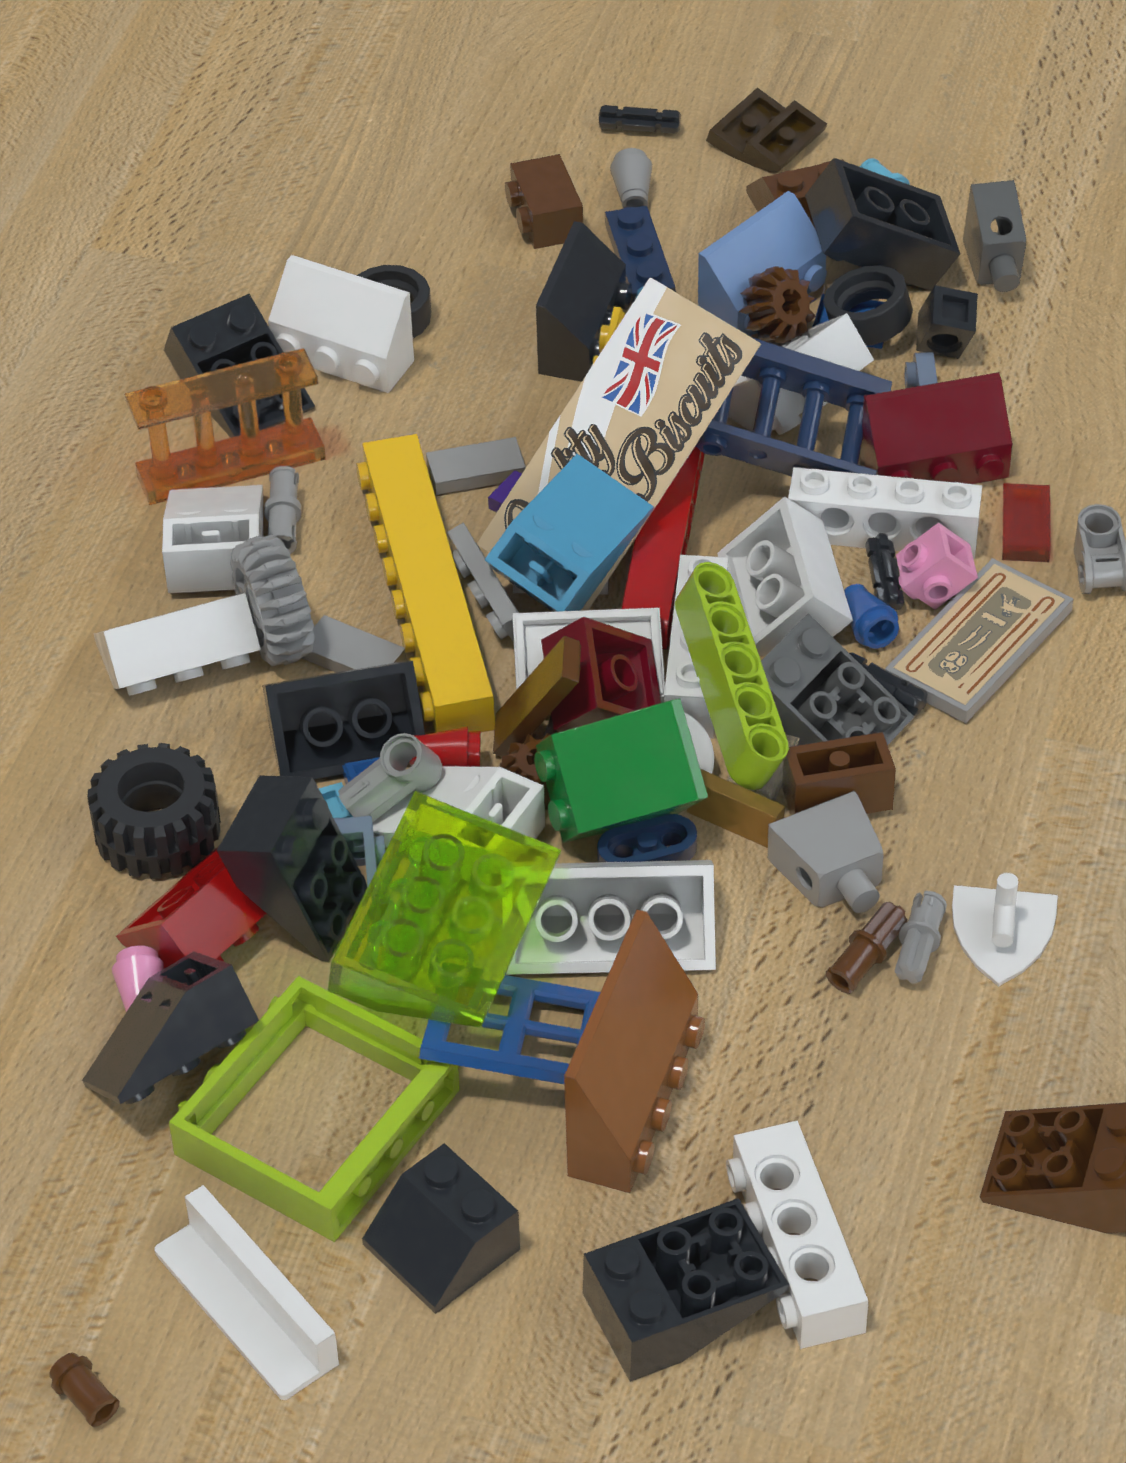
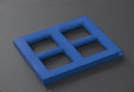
(515, 1027)

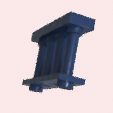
(818, 383)

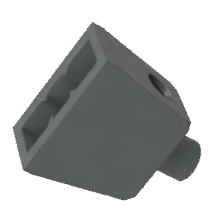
(995, 255)

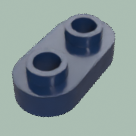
(649, 839)

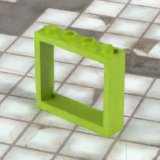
(375, 1157)

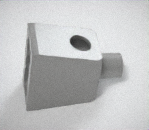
(829, 853)

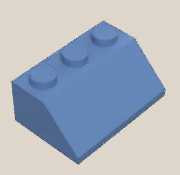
(770, 238)

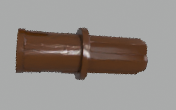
(866, 947)

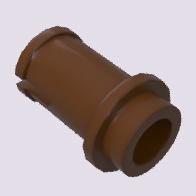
(75, 1379)

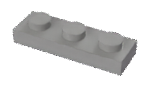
(486, 585)

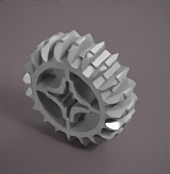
(275, 599)

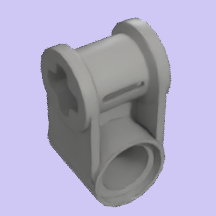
(1100, 549)

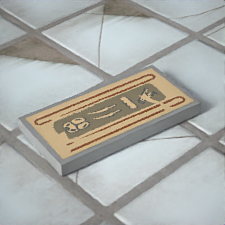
(981, 639)

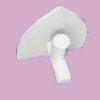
(1003, 927)

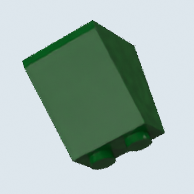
(620, 771)

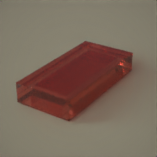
(1026, 522)

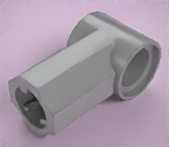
(388, 780)

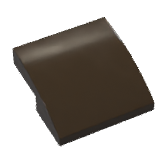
(765, 131)

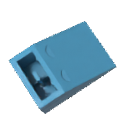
(569, 536)

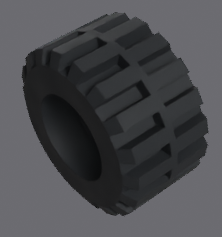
(162, 838)

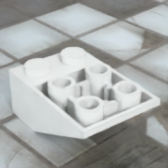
(202, 531)
(482, 791)

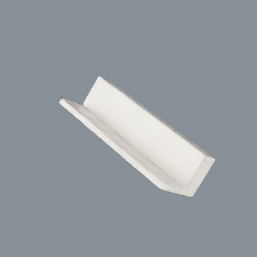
(248, 1297)

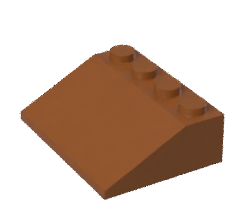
(630, 1060)

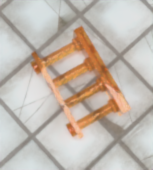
(234, 458)

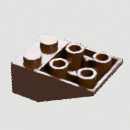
(1062, 1165)

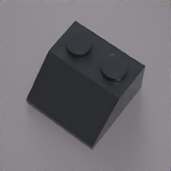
(443, 1228)

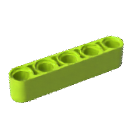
(731, 676)

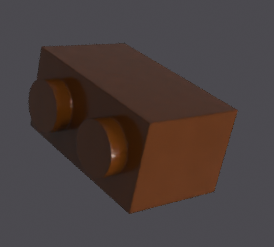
(543, 200)
(838, 767)

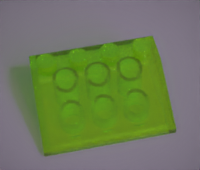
(442, 916)

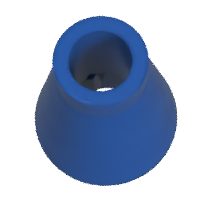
(873, 620)

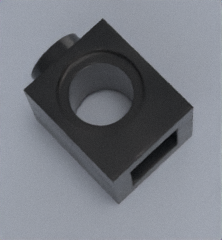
(947, 322)

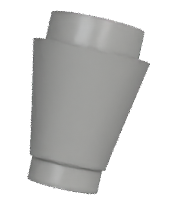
(632, 176)

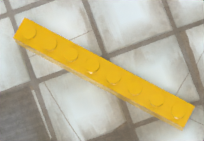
(426, 586)

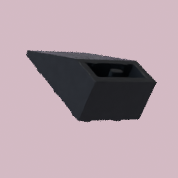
(223, 339)
(294, 861)
(171, 1025)
(679, 1286)

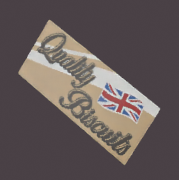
(639, 403)

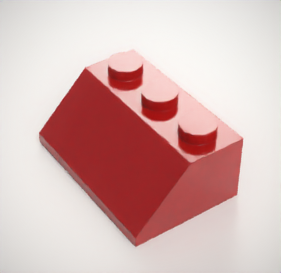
(196, 915)

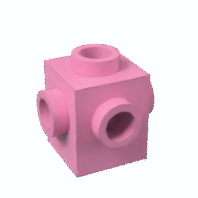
(936, 566)

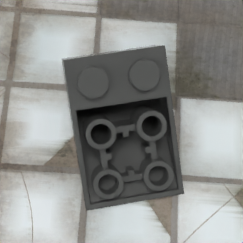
(826, 691)

